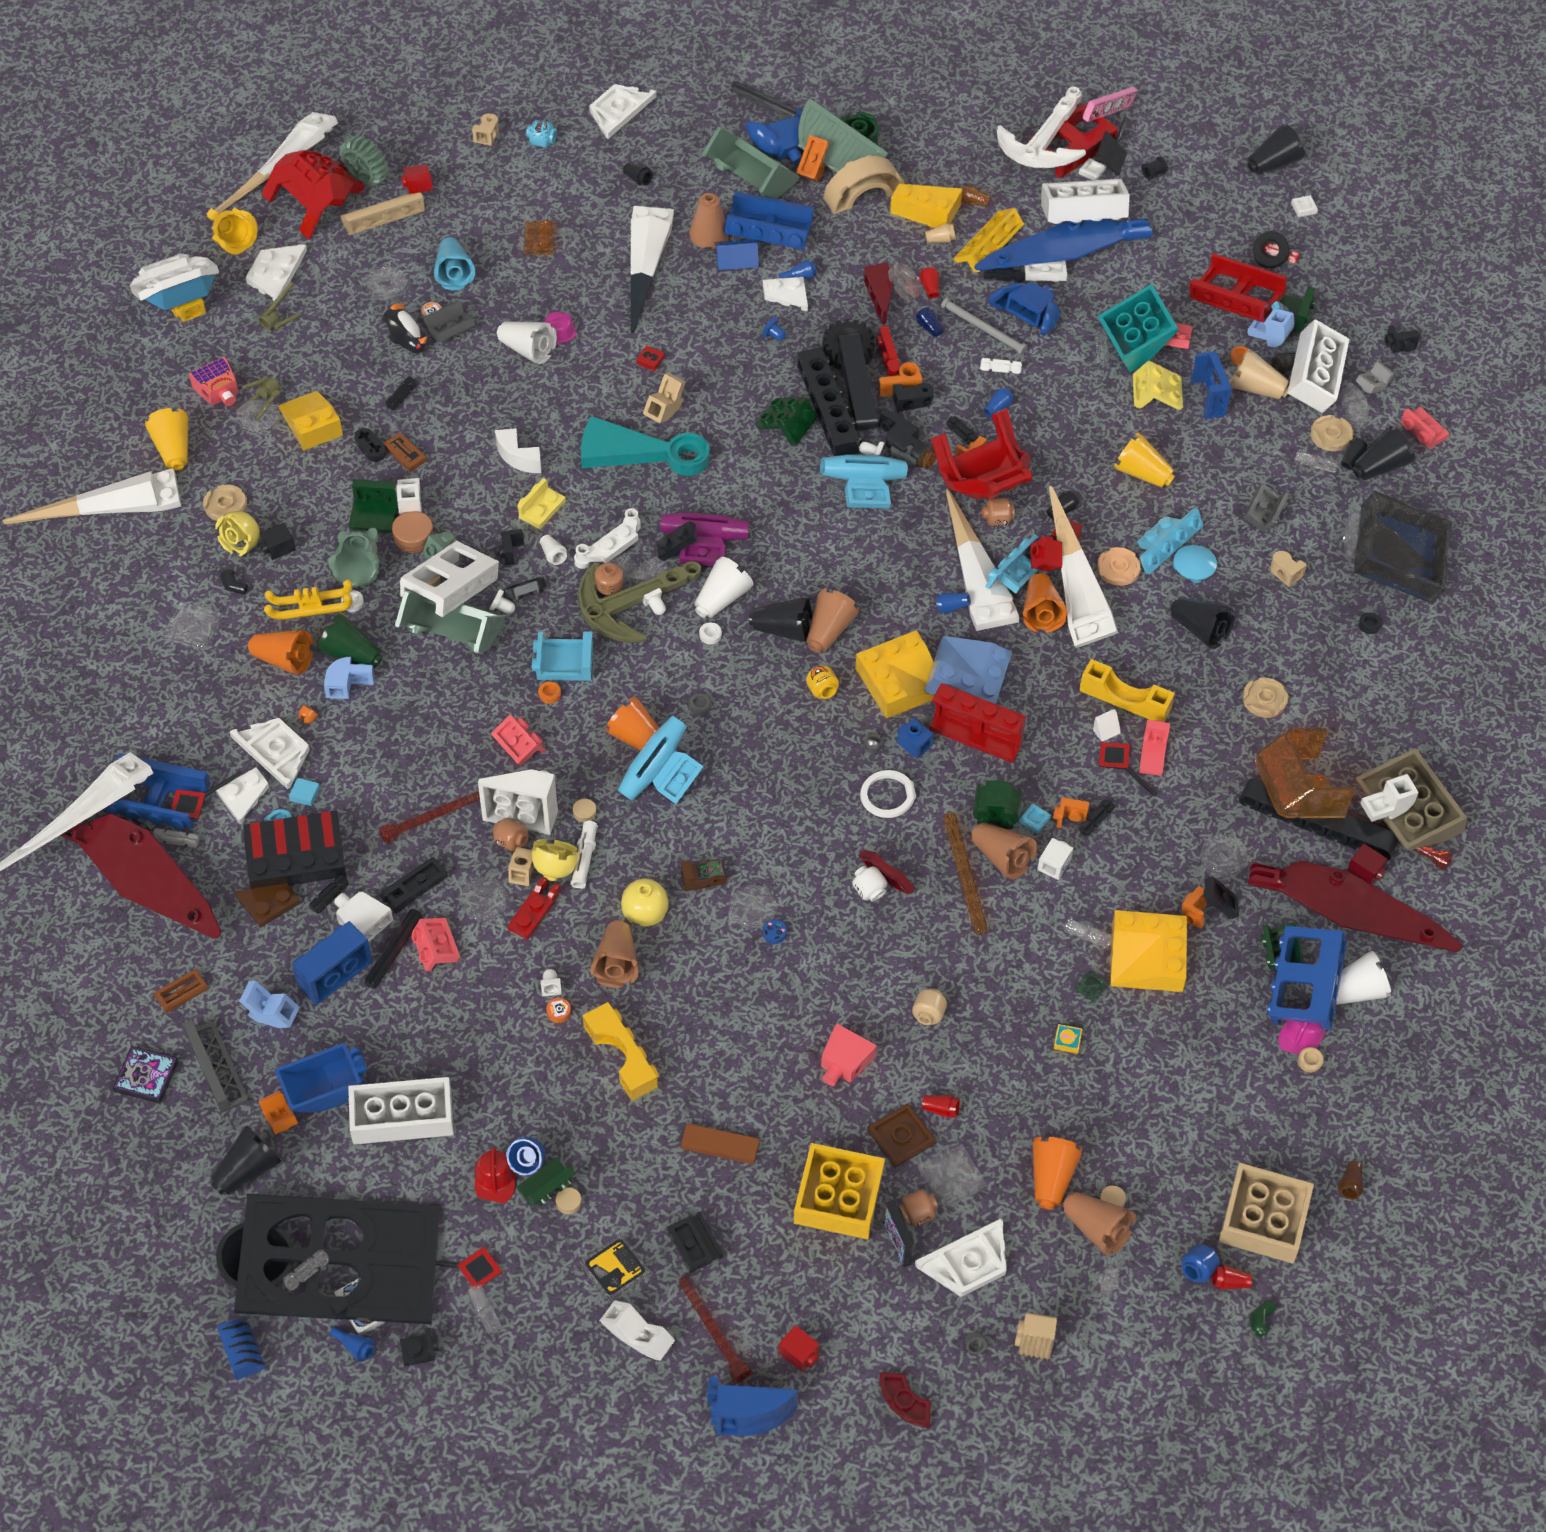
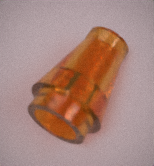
(973, 196)

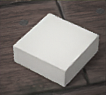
(1092, 169)
(1304, 206)

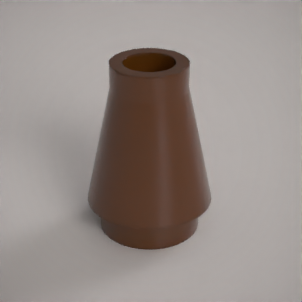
(1351, 1182)

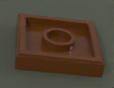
(901, 1135)

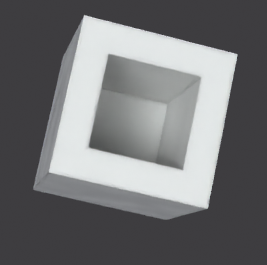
(1055, 858)

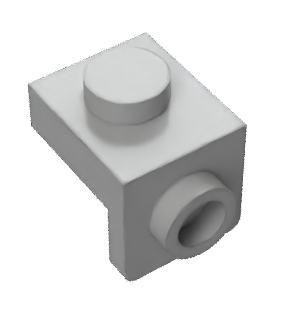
(1376, 379)

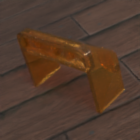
(1288, 782)

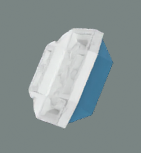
(174, 281)

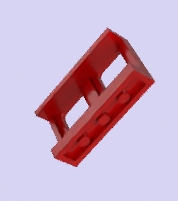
(1089, 142)
(1236, 298)
(977, 723)

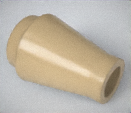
(941, 234)

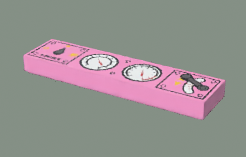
(1110, 104)

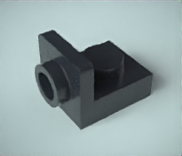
(419, 1348)

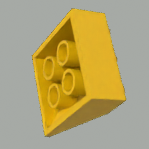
(897, 673)
(1148, 951)
(839, 1191)

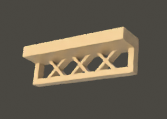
(383, 213)

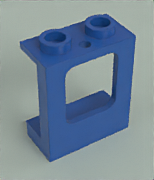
(1217, 395)

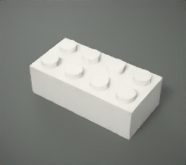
(1085, 200)
(1318, 366)
(400, 1110)

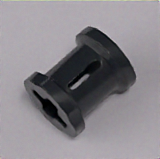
(1156, 167)

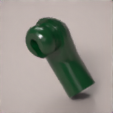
(1258, 1318)

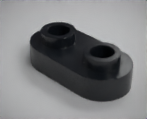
(516, 591)

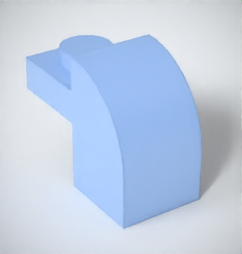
(1274, 329)
(343, 674)
(268, 1008)

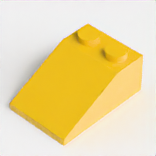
(311, 419)

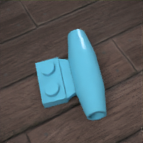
(865, 477)
(658, 762)

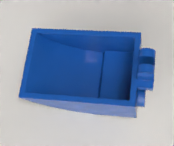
(322, 1078)
(749, 1409)

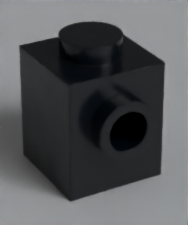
(277, 541)

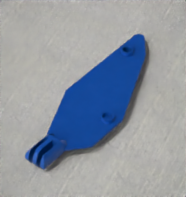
(1066, 242)

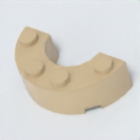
(859, 177)

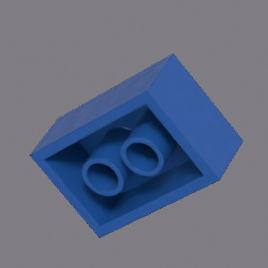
(332, 962)

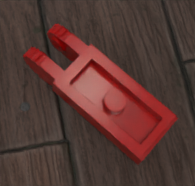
(889, 353)
(533, 909)

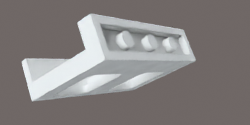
(460, 582)

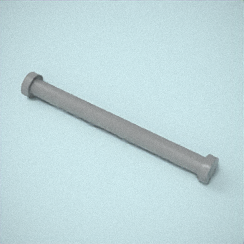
(1020, 348)

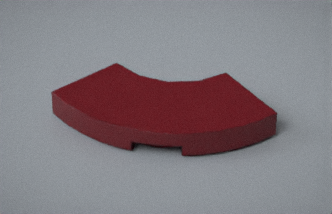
(893, 876)
(904, 1400)

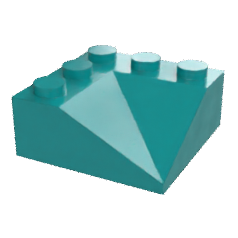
(1139, 327)

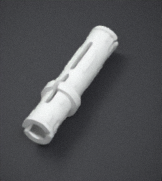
(585, 845)

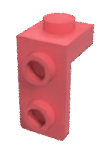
(1154, 747)

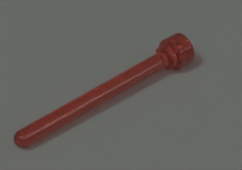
(390, 832)
(1439, 858)
(738, 1369)

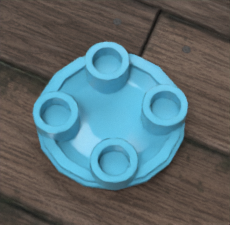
(1195, 562)

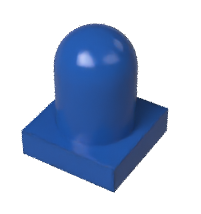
(774, 330)

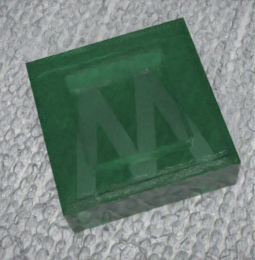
(1091, 986)

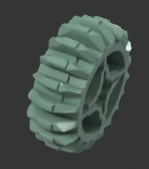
(364, 160)

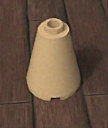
(1259, 377)

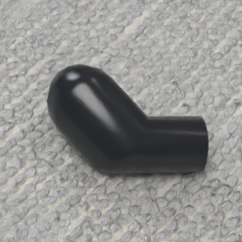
(230, 583)

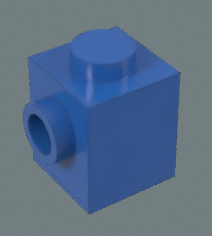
(915, 738)

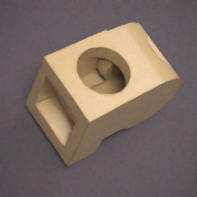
(487, 130)
(1287, 569)
(521, 867)

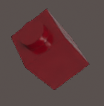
(1368, 864)

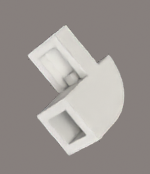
(409, 495)
(1393, 801)

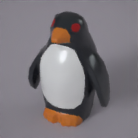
(403, 329)

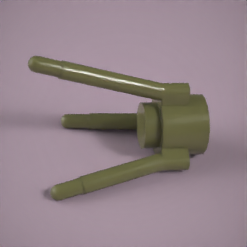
(270, 316)
(267, 388)

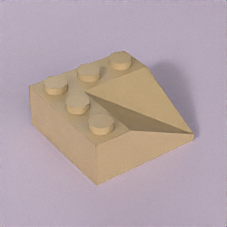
(1266, 1213)

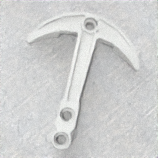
(1035, 153)

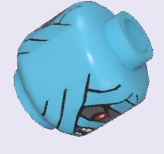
(541, 133)

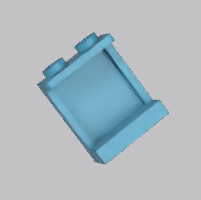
(563, 658)

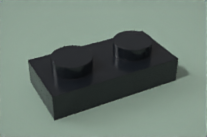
(676, 540)
(1221, 897)

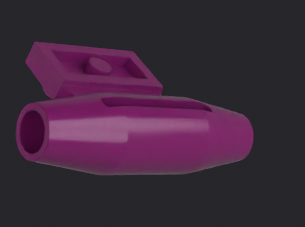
(710, 533)

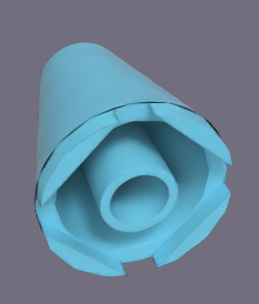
(453, 265)

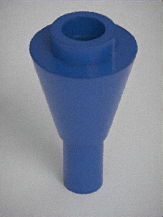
(805, 269)
(359, 1346)

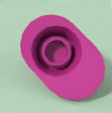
(563, 325)
(1300, 1035)

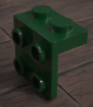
(1300, 308)
(790, 415)
(373, 505)

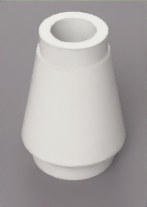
(553, 550)

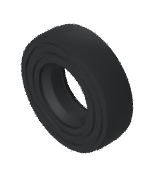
(1262, 240)

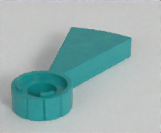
(615, 445)

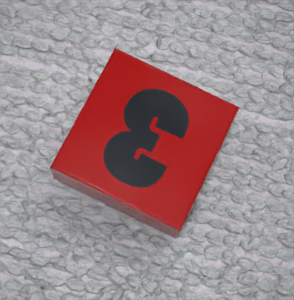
(650, 358)

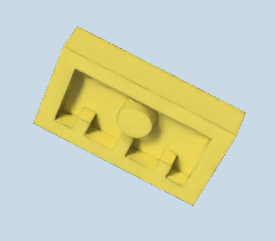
(540, 504)

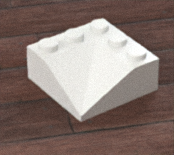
(520, 795)

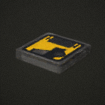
(615, 1268)

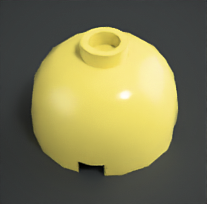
(237, 527)
(554, 859)
(644, 902)

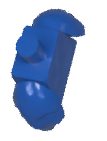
(778, 137)
(1028, 303)

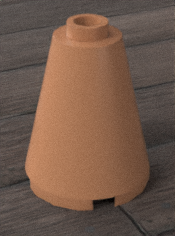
(708, 222)
(830, 618)
(1005, 848)
(615, 957)
(1100, 1221)

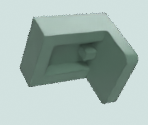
(437, 542)

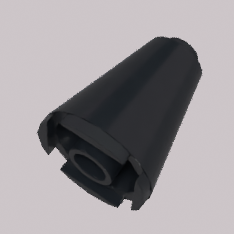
(1276, 151)
(1384, 455)
(784, 619)
(1204, 620)
(243, 1163)

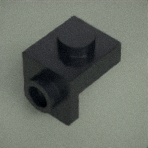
(1402, 341)
(510, 539)

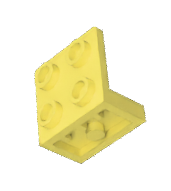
(1158, 383)

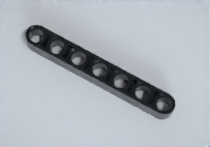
(1347, 831)

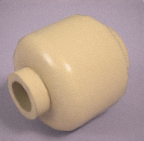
(929, 1006)

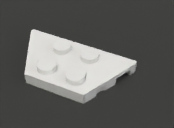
(618, 107)
(275, 269)
(275, 748)
(968, 1261)

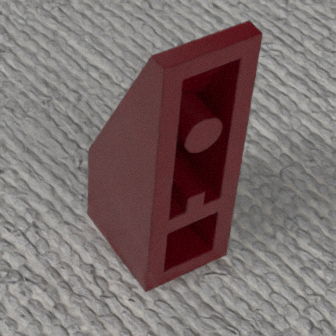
(879, 288)

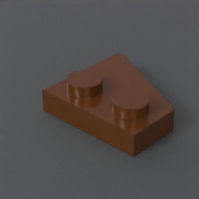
(267, 902)

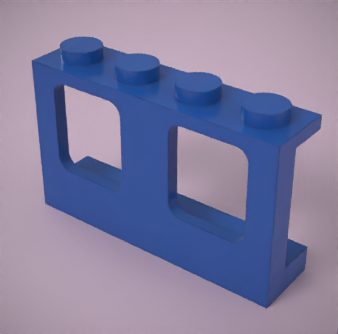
(769, 220)
(165, 779)
(1323, 975)

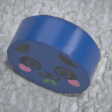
(774, 931)

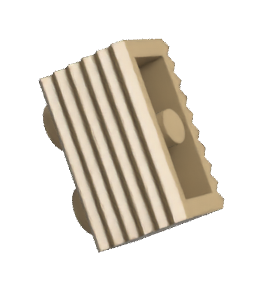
(1036, 1335)

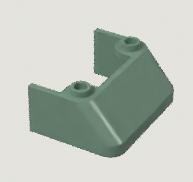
(750, 164)
(465, 623)

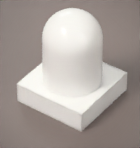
(870, 449)
(654, 600)
(502, 603)
(550, 984)

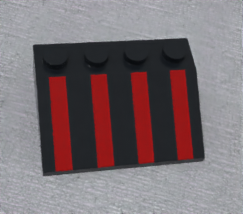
(294, 850)

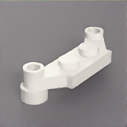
(611, 544)

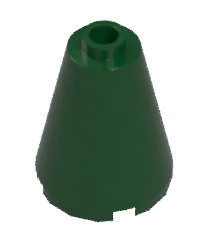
(347, 640)

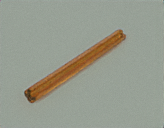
(965, 874)

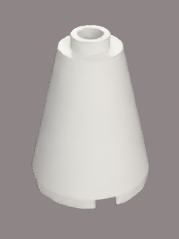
(529, 339)
(722, 588)
(1363, 981)

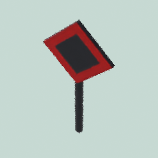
(1117, 756)
(192, 802)
(477, 1268)

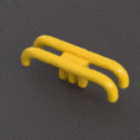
(309, 603)

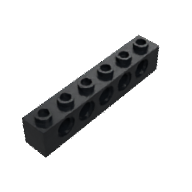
(828, 402)

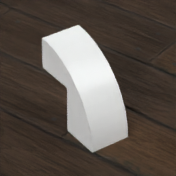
(520, 458)
(633, 1330)

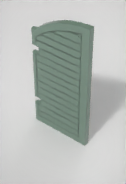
(845, 142)

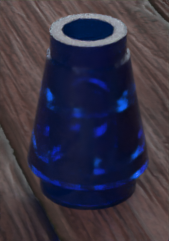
(928, 320)

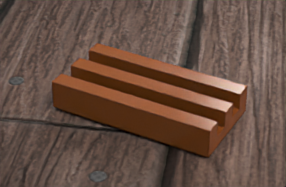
(192, 989)

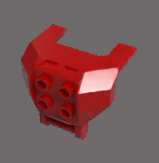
(314, 182)
(987, 468)

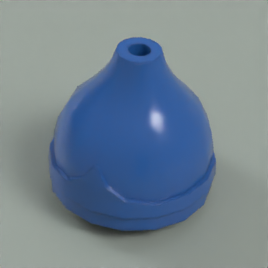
(525, 1156)

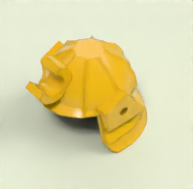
(233, 230)

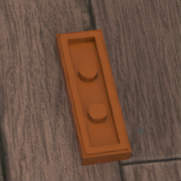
(720, 1143)

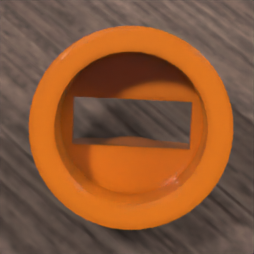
(307, 714)

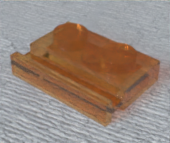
(539, 238)

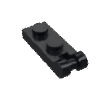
(414, 884)

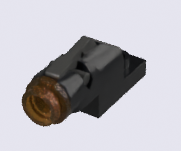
(904, 441)

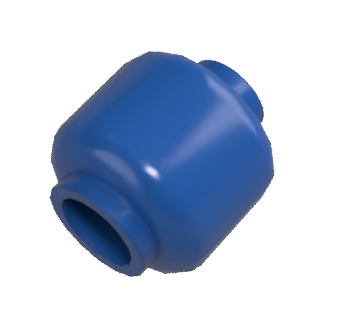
(1200, 1263)

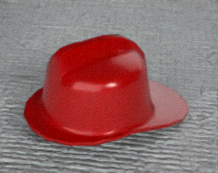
(494, 1177)

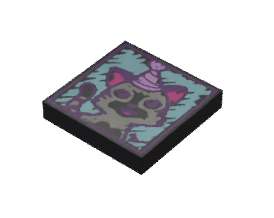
(145, 1074)
(898, 1233)

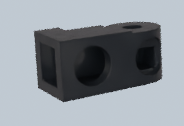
(912, 397)

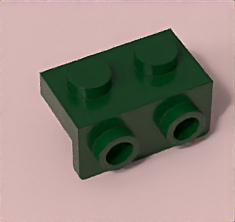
(1271, 941)
(547, 1179)

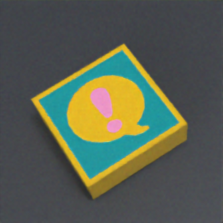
(1068, 1038)

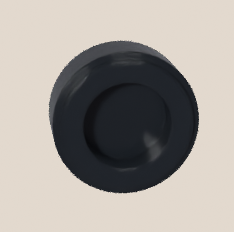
(1370, 623)

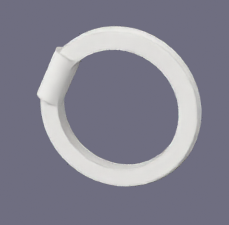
(909, 787)

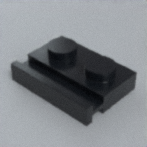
(694, 1242)

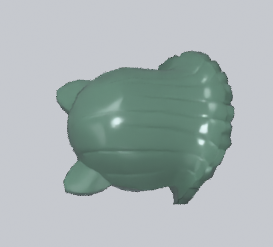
(356, 558)

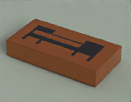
(405, 452)

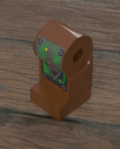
(702, 874)

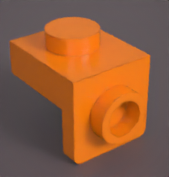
(1193, 907)
(277, 1112)

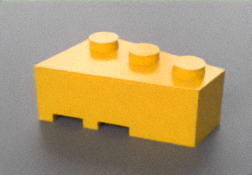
(926, 203)

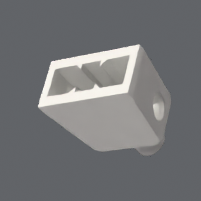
(364, 913)

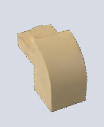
(667, 401)

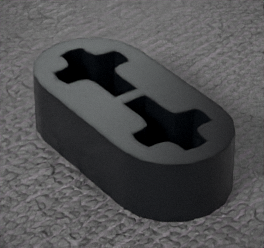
(366, 447)

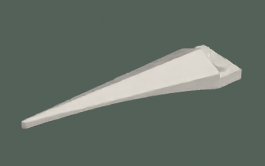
(110, 786)

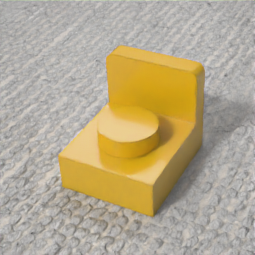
(189, 310)

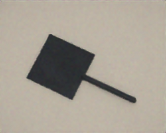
(1111, 151)

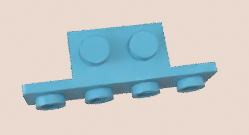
(1166, 538)
(1016, 570)

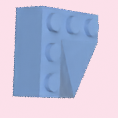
(970, 667)

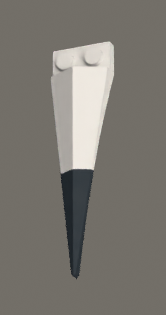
(648, 238)

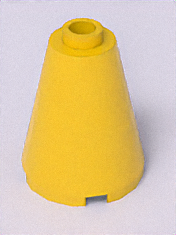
(170, 436)
(1145, 463)

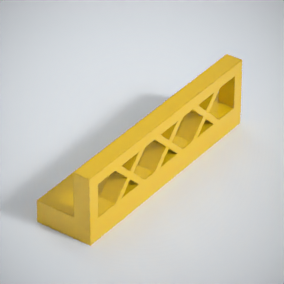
(990, 237)

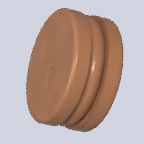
(411, 531)

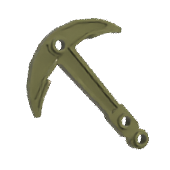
(620, 601)

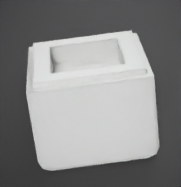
(1107, 725)

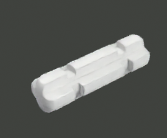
(1001, 365)

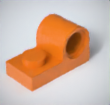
(812, 163)
(908, 376)

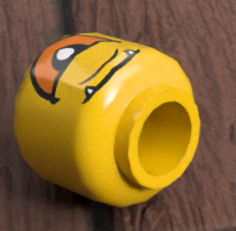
(822, 682)

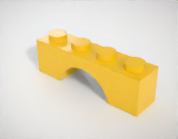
(1103, 684)
(606, 1027)

